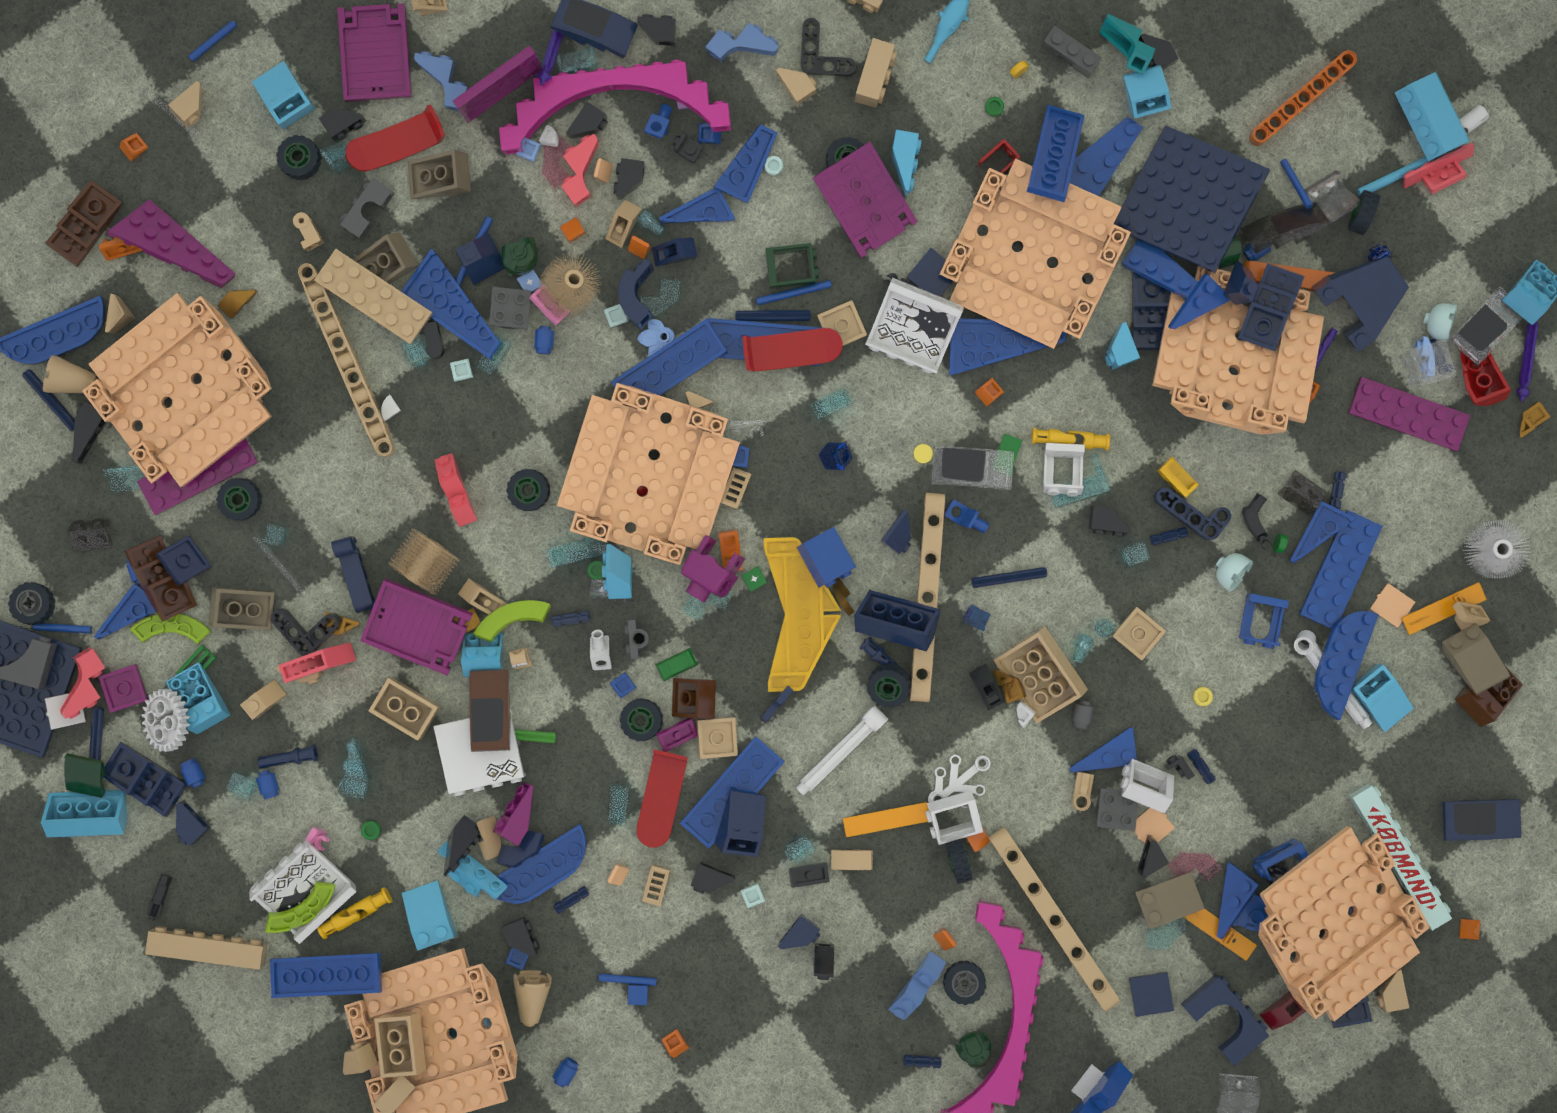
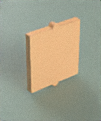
(1392, 605)
(1154, 824)

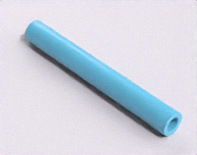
(1392, 177)

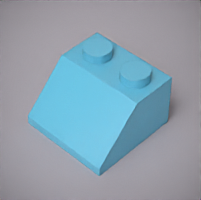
(1121, 348)

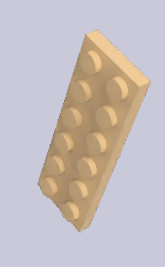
(373, 296)

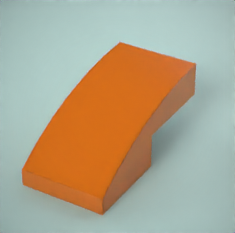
(729, 545)

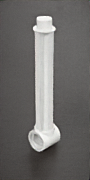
(1314, 655)
(871, 721)

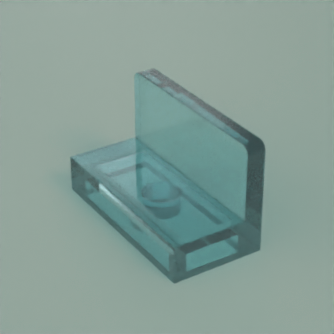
(124, 478)

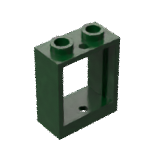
(811, 254)

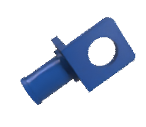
(659, 124)
(967, 517)

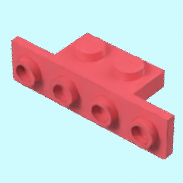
(1441, 172)

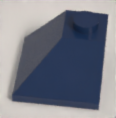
(480, 258)
(899, 534)

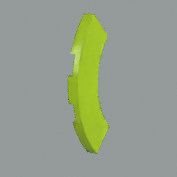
(507, 614)
(178, 624)
(302, 913)

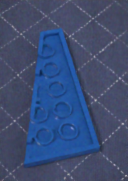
(441, 294)

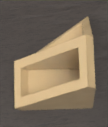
(118, 315)

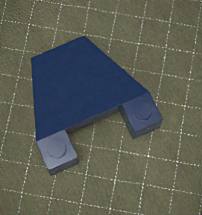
(1371, 293)

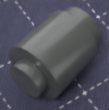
(1083, 714)

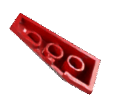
(1484, 381)

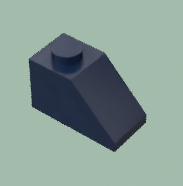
(674, 251)
(1241, 285)
(189, 824)
(800, 934)

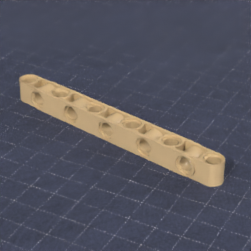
(346, 361)
(928, 582)
(1061, 930)

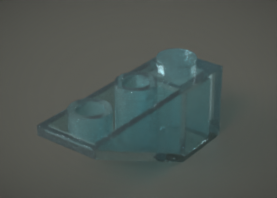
(575, 552)
(356, 775)

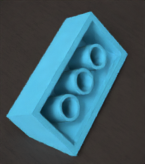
(1432, 116)
(84, 815)

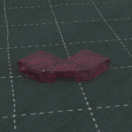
(551, 168)
(1203, 863)

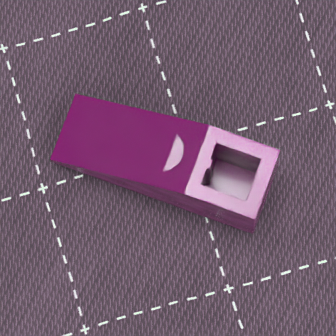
(515, 820)

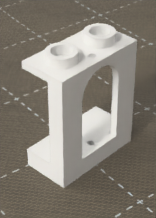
(1063, 451)

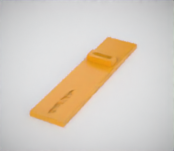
(1442, 608)
(885, 819)
(1209, 924)

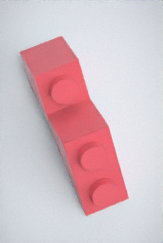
(579, 160)
(454, 488)
(83, 692)

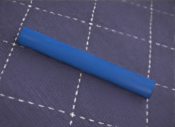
(212, 41)
(1296, 183)
(63, 628)
(627, 979)

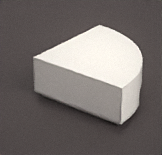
(549, 137)
(389, 408)
(1024, 714)

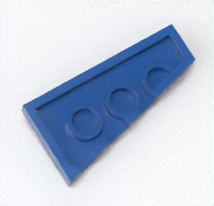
(1159, 269)
(1252, 914)

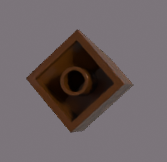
(693, 698)

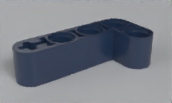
(1189, 510)
(354, 573)

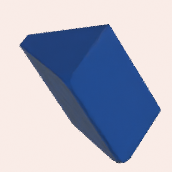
(707, 136)

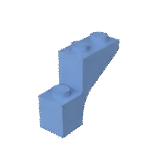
(749, 40)
(442, 71)
(917, 987)

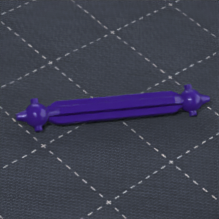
(550, 57)
(1527, 360)

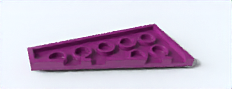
(166, 240)

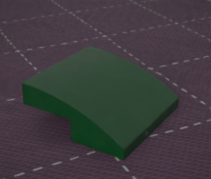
(84, 775)

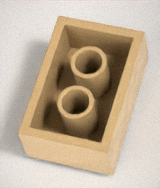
(876, 73)
(404, 708)
(400, 1044)

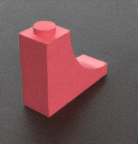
(317, 662)

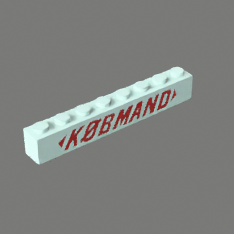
(1407, 868)

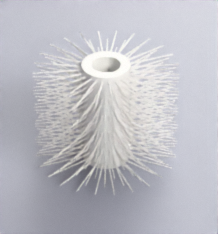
(1497, 549)

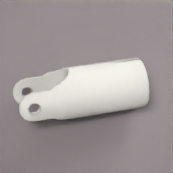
(1474, 118)

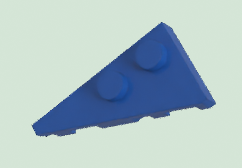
(1203, 298)

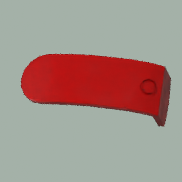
(395, 142)
(791, 349)
(660, 798)

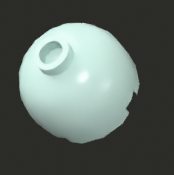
(1440, 321)
(1232, 570)

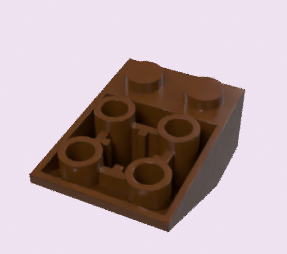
(1489, 704)

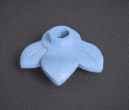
(653, 336)

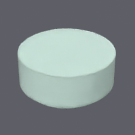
(773, 165)

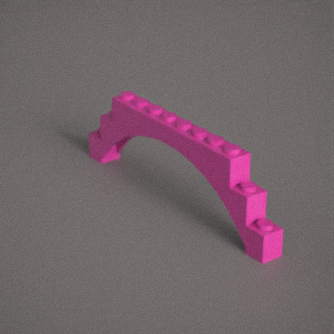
(565, 88)
(1023, 968)

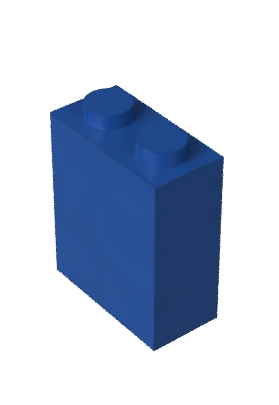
(826, 558)

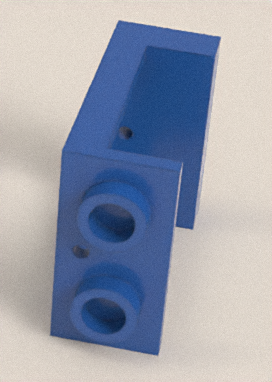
(1272, 638)
(1277, 854)

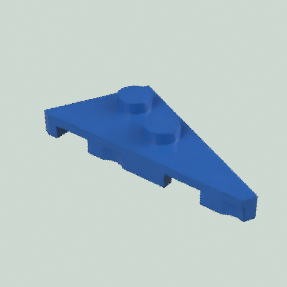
(705, 208)
(1323, 525)
(129, 610)
(1112, 754)
(1236, 894)

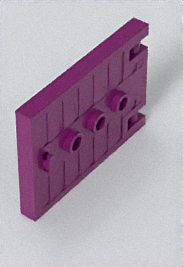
(374, 53)
(498, 84)
(864, 199)
(415, 626)

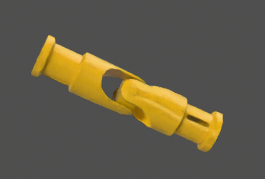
(1090, 440)
(343, 920)

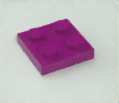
(123, 688)

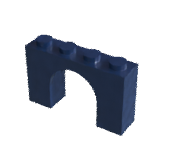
(1249, 1032)

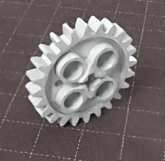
(165, 720)

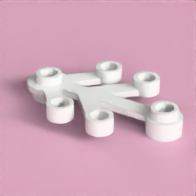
(955, 783)

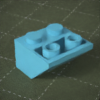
(1146, 92)
(617, 573)
(481, 654)

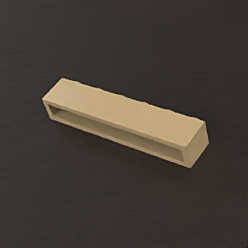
(205, 948)

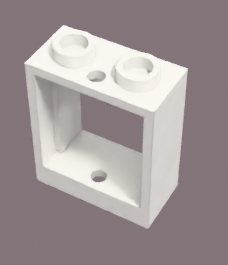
(1151, 776)
(958, 831)

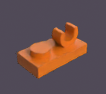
(117, 248)

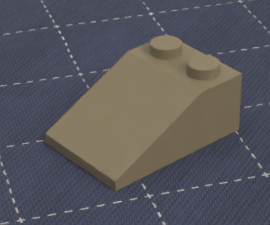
(439, 175)
(388, 258)
(241, 608)
(1475, 659)
(1169, 900)

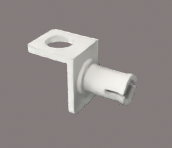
(599, 650)

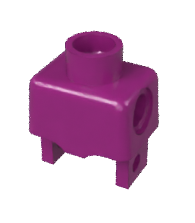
(707, 574)

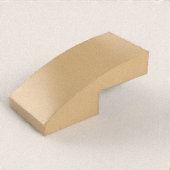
(491, 841)
(851, 859)
(394, 1095)

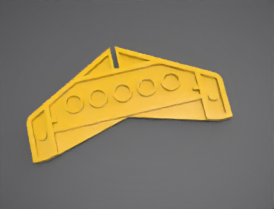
(804, 625)

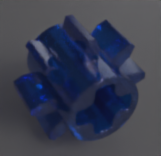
(1379, 252)

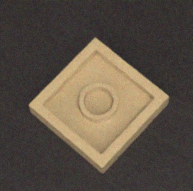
(845, 321)
(1138, 633)
(717, 738)

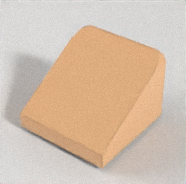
(603, 170)
(618, 874)

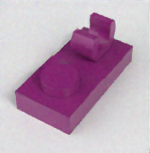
(677, 734)

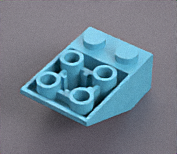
(283, 95)
(903, 154)
(1533, 292)
(1382, 697)
(201, 698)

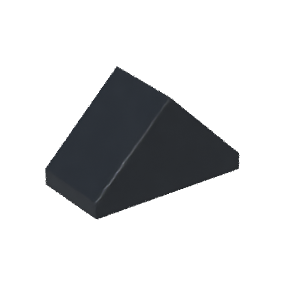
(1151, 858)

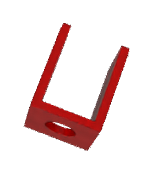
(1008, 149)

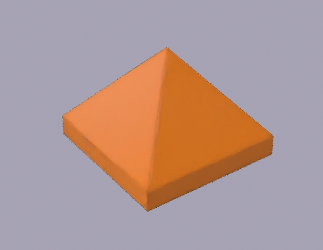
(1469, 929)

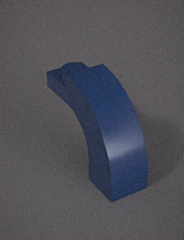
(628, 294)

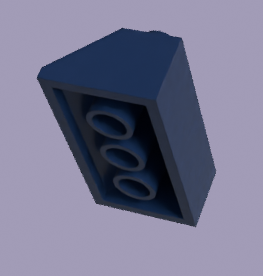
(897, 620)

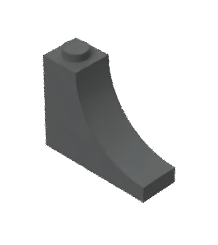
(33, 666)

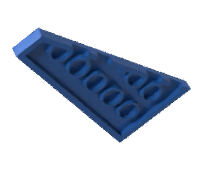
(1099, 161)
(987, 342)

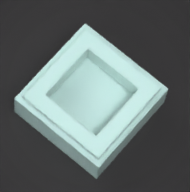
(615, 316)
(461, 370)
(752, 895)

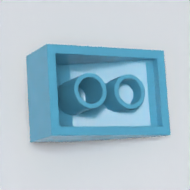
(428, 915)

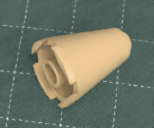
(66, 377)
(531, 995)

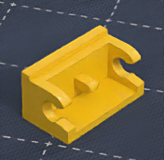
(1177, 477)

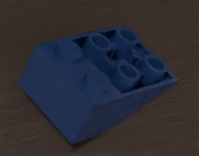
(742, 824)

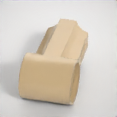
(1082, 788)

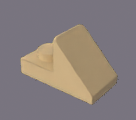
(429, 7)
(698, 401)
(1469, 614)

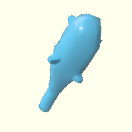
(950, 20)

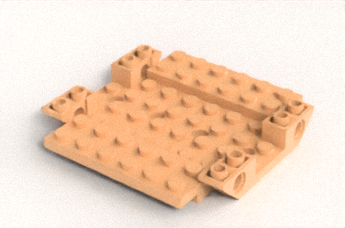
(1020, 286)
(160, 362)
(1269, 383)
(681, 483)
(1356, 948)
(449, 994)

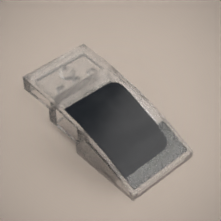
(1486, 327)
(972, 467)

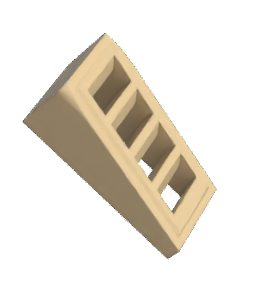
(735, 505)
(661, 870)

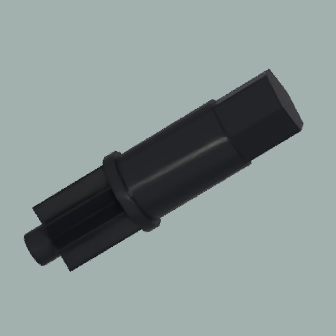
(159, 897)

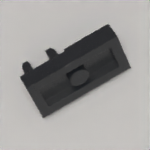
(809, 875)

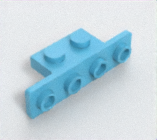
(475, 876)

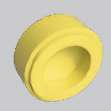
(923, 453)
(1202, 696)

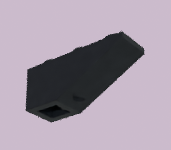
(459, 841)
(823, 961)

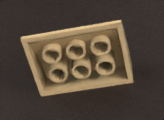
(1043, 672)

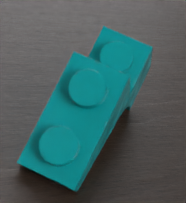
(1125, 38)

